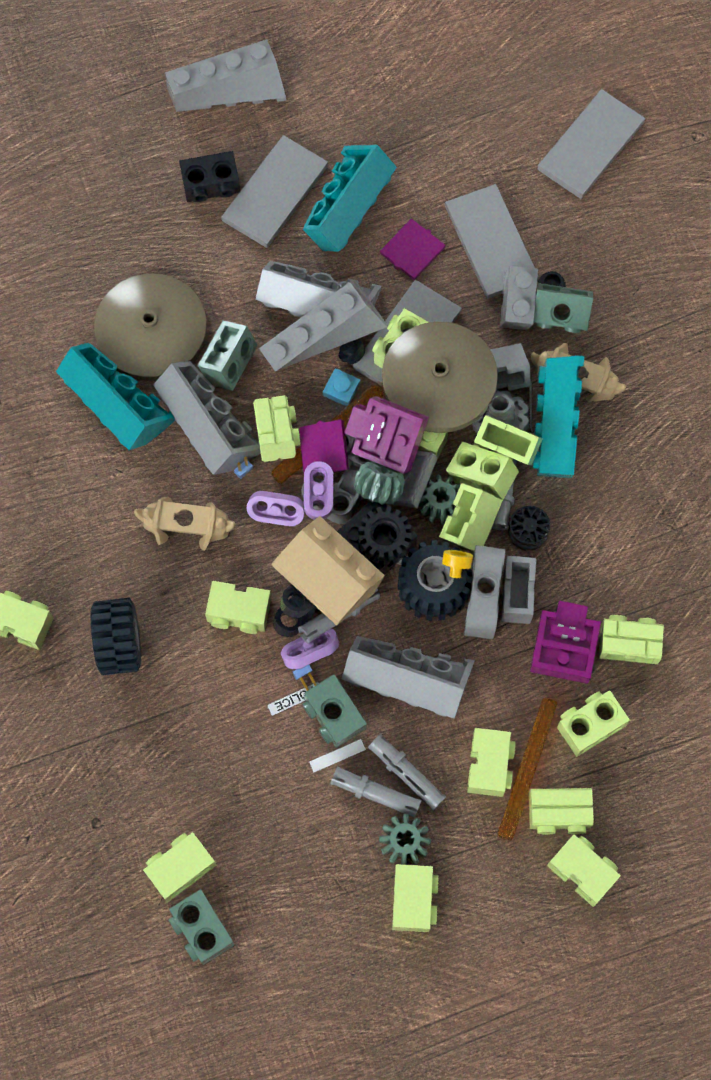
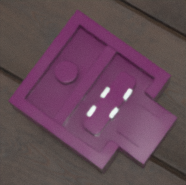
(386, 433)
(565, 643)

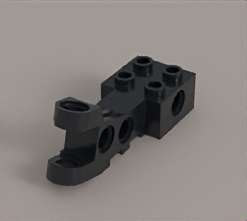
(304, 610)

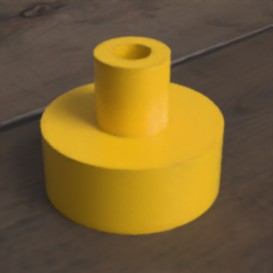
(457, 561)

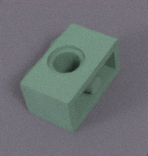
(577, 300)
(329, 694)

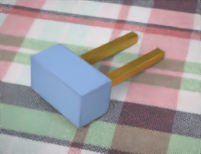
(243, 468)
(299, 673)

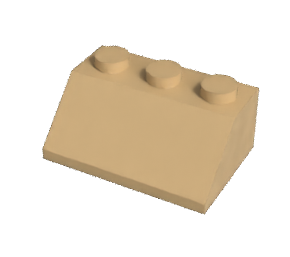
(328, 570)

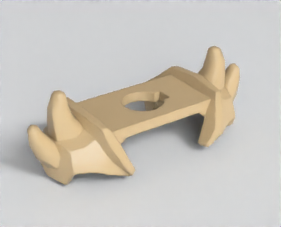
(600, 381)
(207, 521)

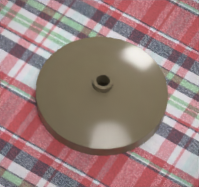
(146, 348)
(447, 398)

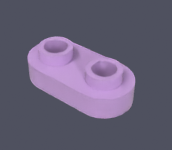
(318, 492)
(276, 509)
(300, 654)

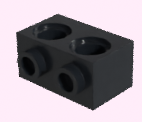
(208, 170)

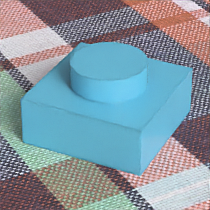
(341, 387)

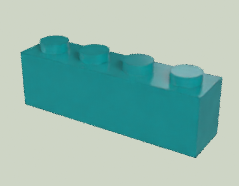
(348, 195)
(113, 396)
(558, 416)

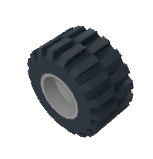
(427, 584)
(115, 636)

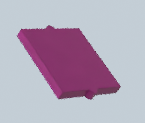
(412, 249)
(325, 444)

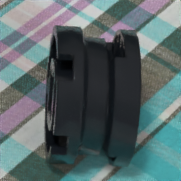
(529, 528)

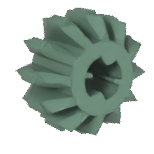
(379, 483)
(432, 492)
(401, 830)

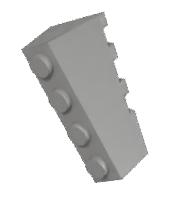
(227, 79)
(298, 292)
(332, 323)
(206, 418)
(408, 675)

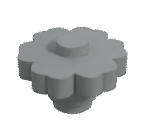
(506, 409)

